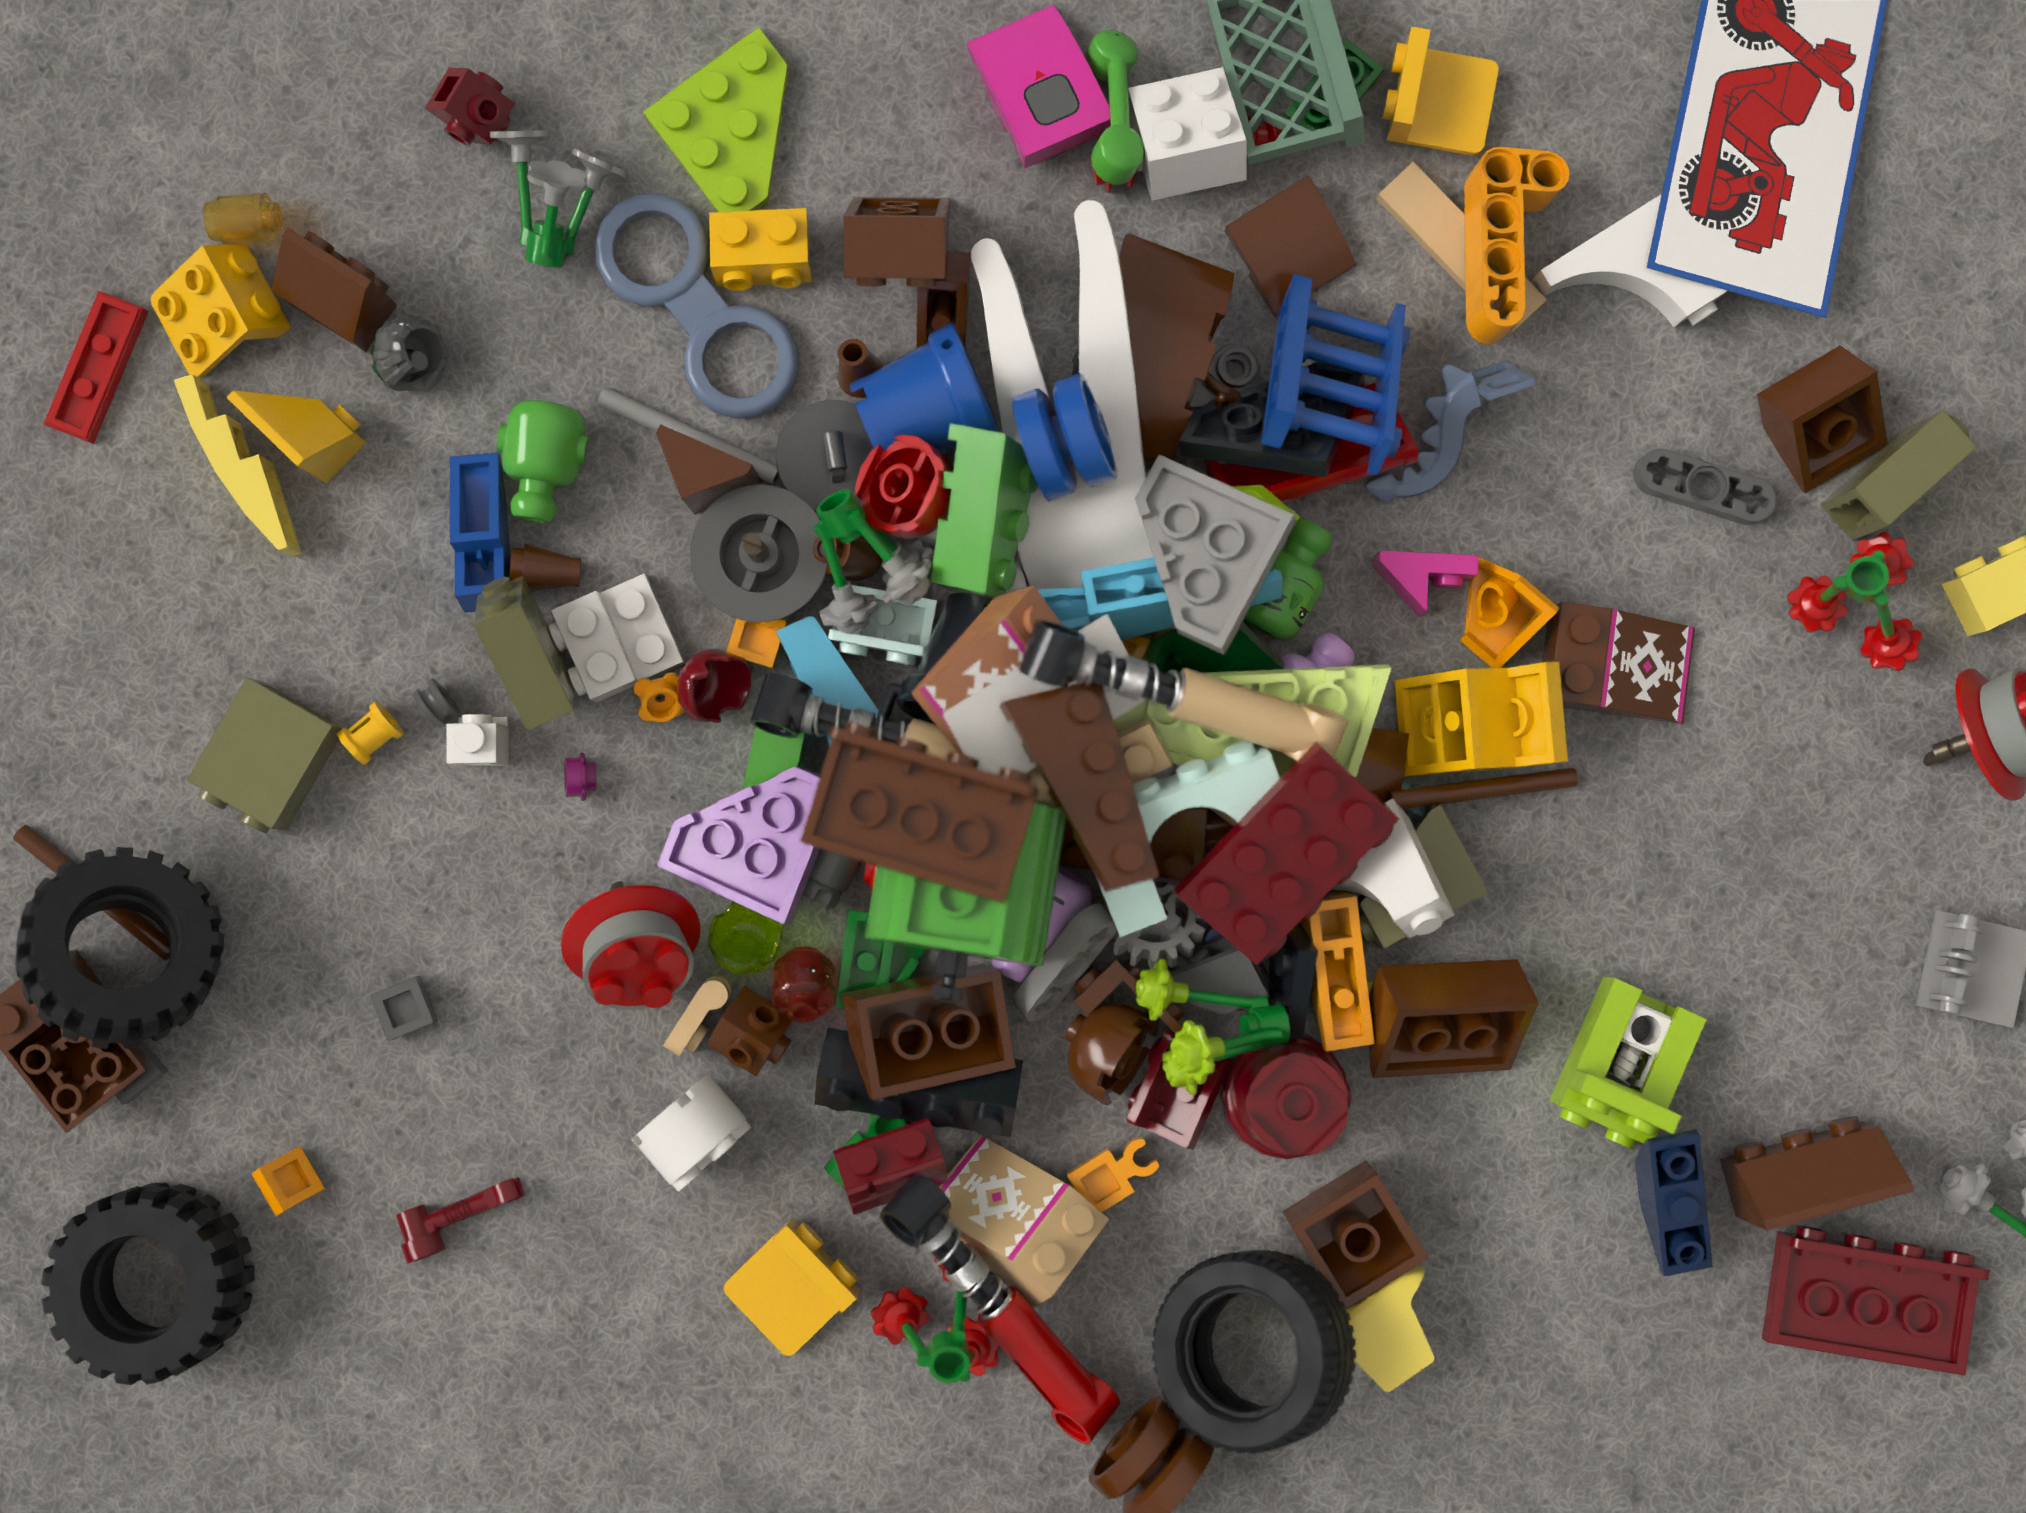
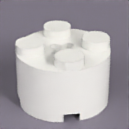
(692, 1132)

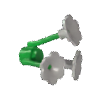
(546, 241)

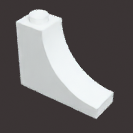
(1620, 260)
(1402, 880)

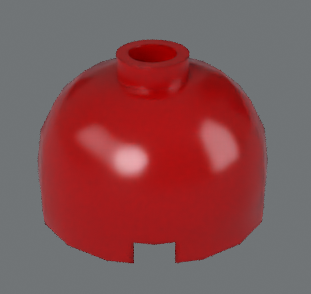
(904, 488)

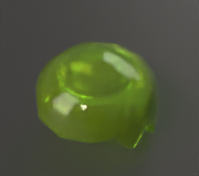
(744, 940)

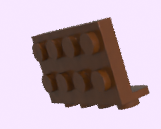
(921, 812)

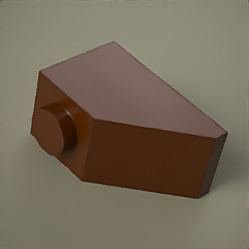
(946, 300)

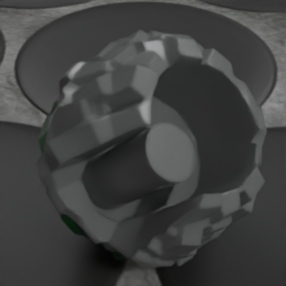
(409, 354)

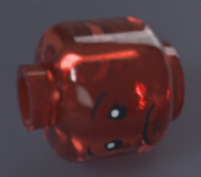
(803, 984)

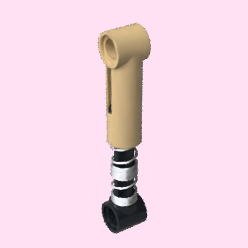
(1061, 656)
(789, 707)

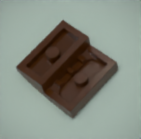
(1287, 238)

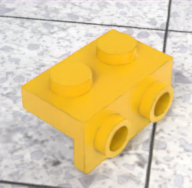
(760, 248)

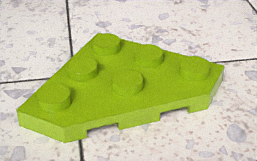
(728, 123)

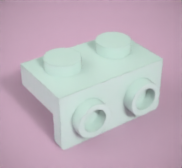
(892, 628)

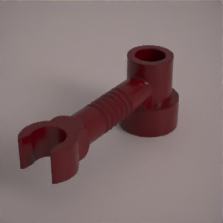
(422, 1228)

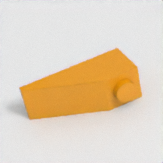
(1340, 973)

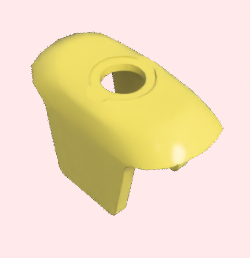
(1389, 1334)

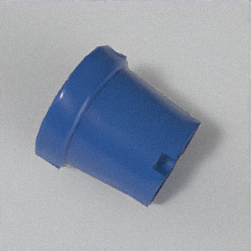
(925, 394)

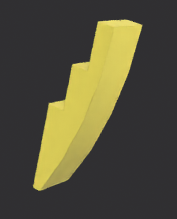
(247, 477)

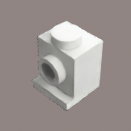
(478, 741)

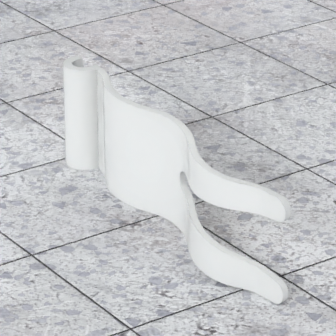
(1099, 522)

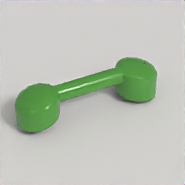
(1119, 148)

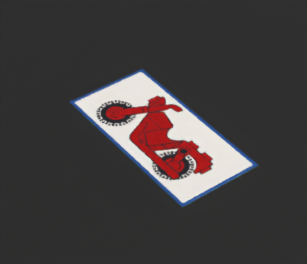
(1767, 147)

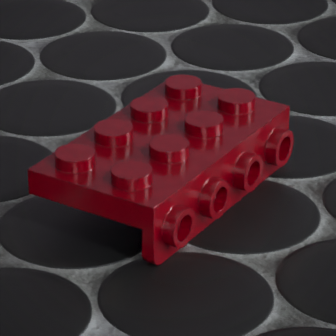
(1287, 854)
(1872, 1300)

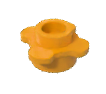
(654, 709)

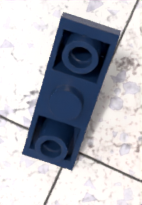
(1675, 1201)

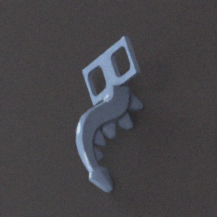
(1448, 432)

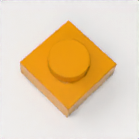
(757, 641)
(288, 1181)

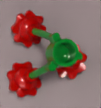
(1865, 581)
(951, 1353)

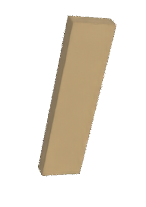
(1439, 227)

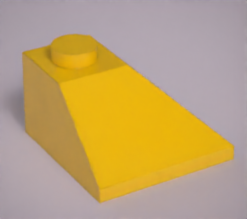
(304, 430)

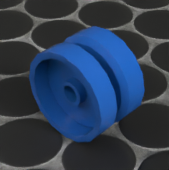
(1062, 437)

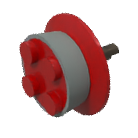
(1993, 729)
(632, 945)

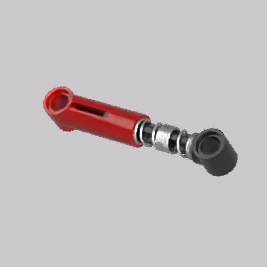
(1078, 1398)

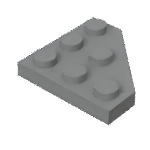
(1208, 548)

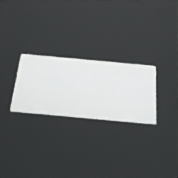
(987, 734)

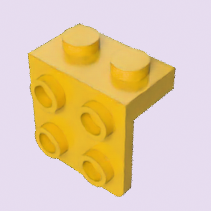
(1439, 97)
(216, 305)
(792, 1287)

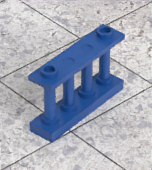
(1291, 379)

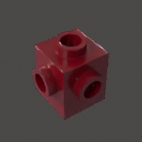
(470, 106)

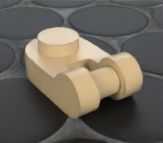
(689, 1030)

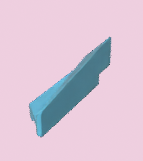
(1130, 597)
(822, 667)

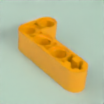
(1503, 246)

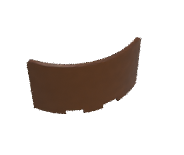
(1171, 321)

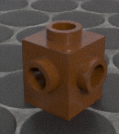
(751, 1032)

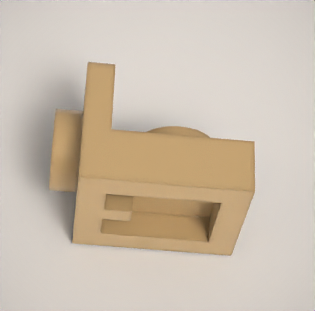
(1143, 750)

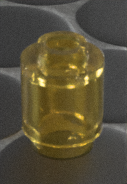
(242, 218)

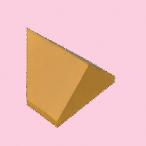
(1502, 613)

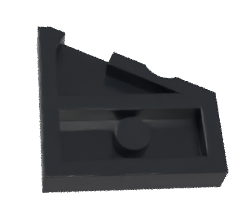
(1292, 978)

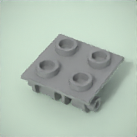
(1973, 969)

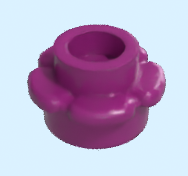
(579, 777)

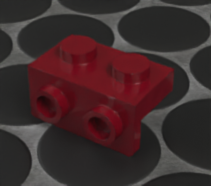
(1170, 1109)

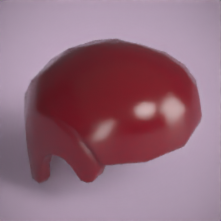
(712, 684)

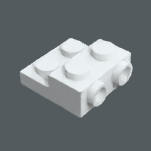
(615, 638)

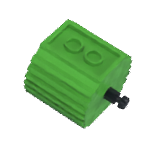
(966, 925)

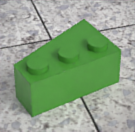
(985, 513)

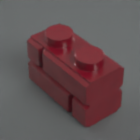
(882, 1164)

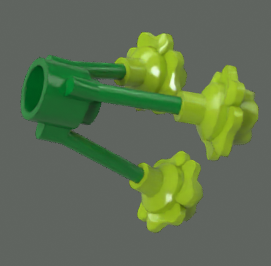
(1191, 1050)

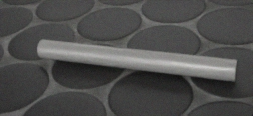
(652, 419)

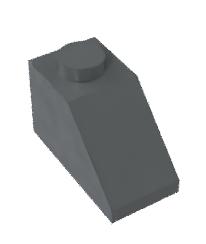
(1220, 969)

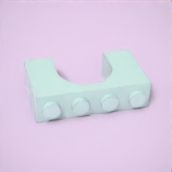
(1224, 783)

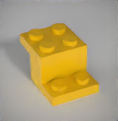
(1482, 719)

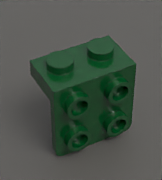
(1244, 653)

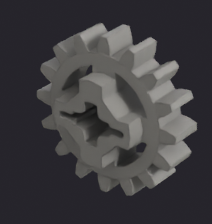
(1165, 937)

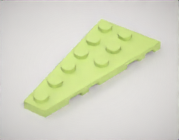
(1344, 690)

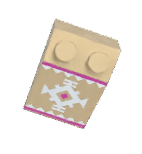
(1020, 1218)

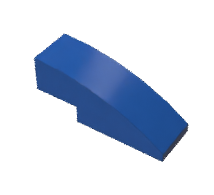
(478, 524)

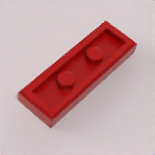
(96, 367)

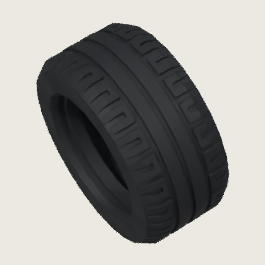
(1186, 1353)

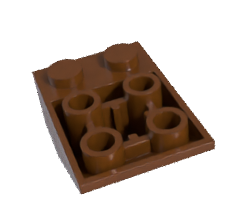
(63, 1073)

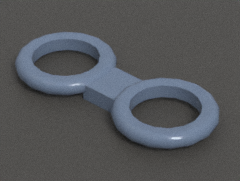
(696, 305)

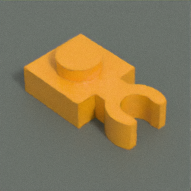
(1105, 1179)

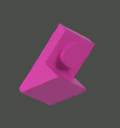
(1410, 573)

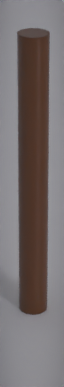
(1484, 788)
(126, 918)

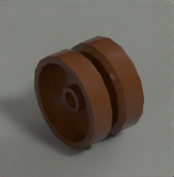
(1151, 1461)

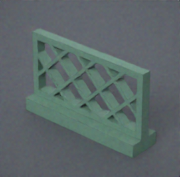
(1328, 64)

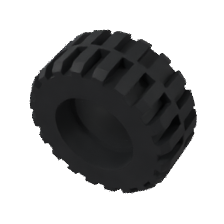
(129, 884)
(85, 1296)

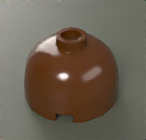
(1108, 1049)

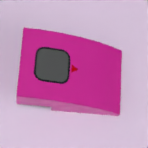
(1040, 85)

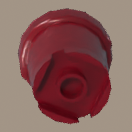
(1287, 1098)

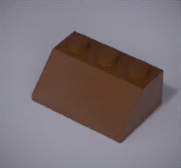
(1448, 1017)
(918, 1042)
(1813, 1174)

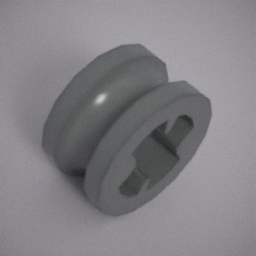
(436, 703)

